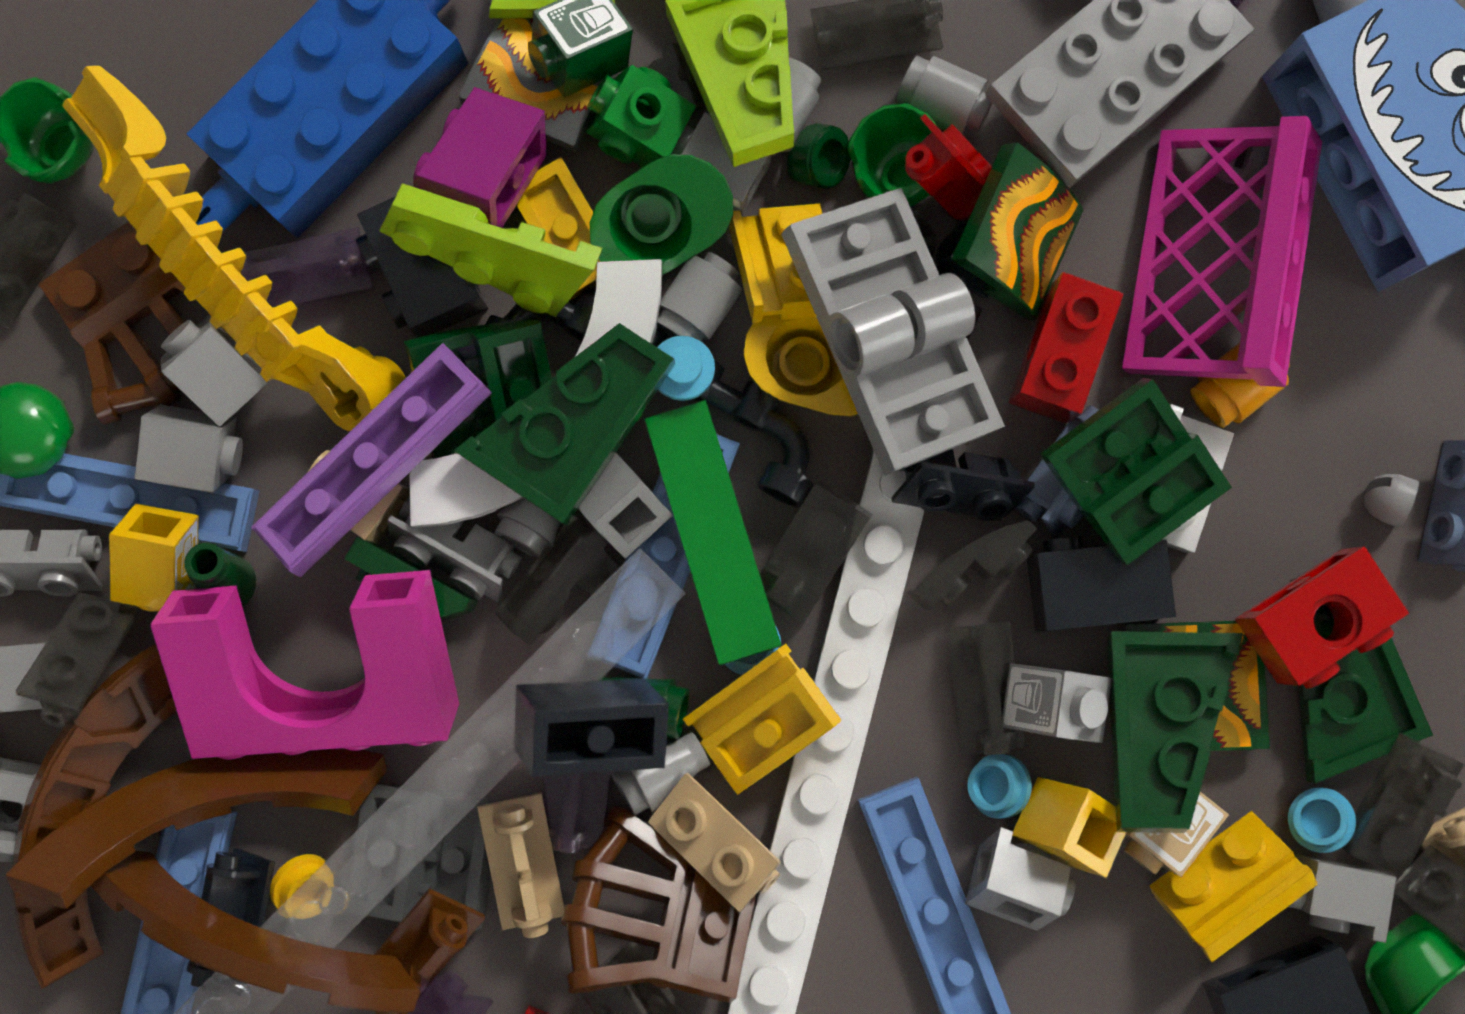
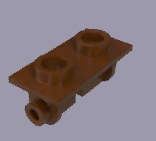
(430, 937)

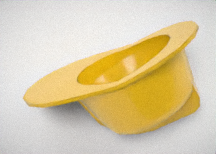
(796, 365)

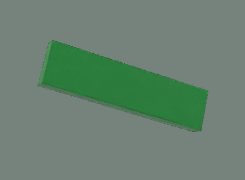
(713, 533)

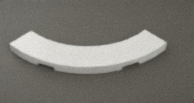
(456, 490)

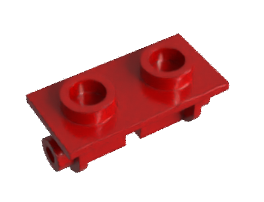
(948, 169)

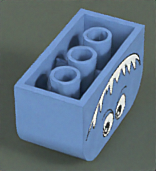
(1391, 125)

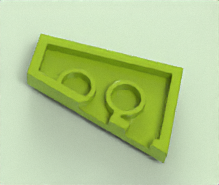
(741, 70)
(509, 259)

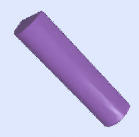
(370, 460)

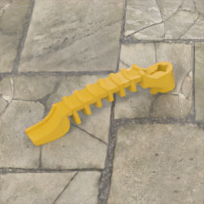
(125, 133)

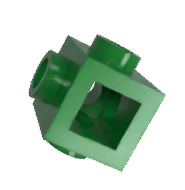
(637, 116)

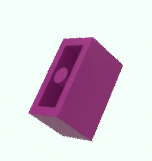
(485, 154)

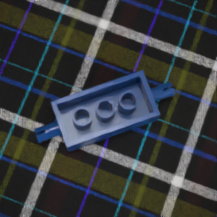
(323, 106)

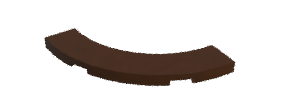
(70, 780)
(184, 795)
(246, 951)

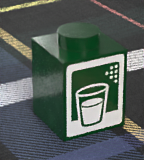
(579, 43)

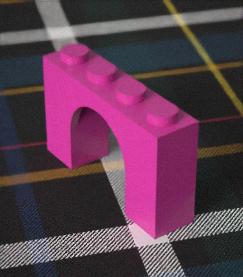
(241, 708)

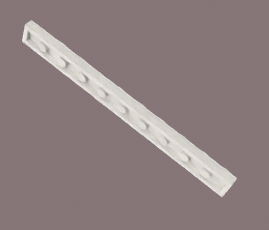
(826, 770)

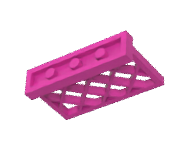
(1277, 259)

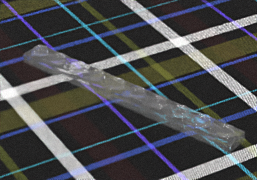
(450, 780)

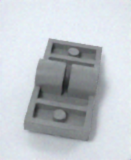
(1112, 75)
(894, 329)

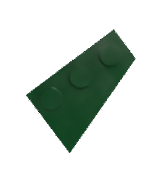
(573, 424)
(1357, 709)
(1163, 722)

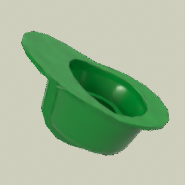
(663, 212)
(1411, 966)

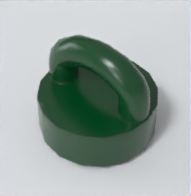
(819, 156)

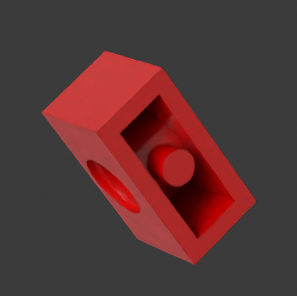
(1066, 348)
(1362, 611)

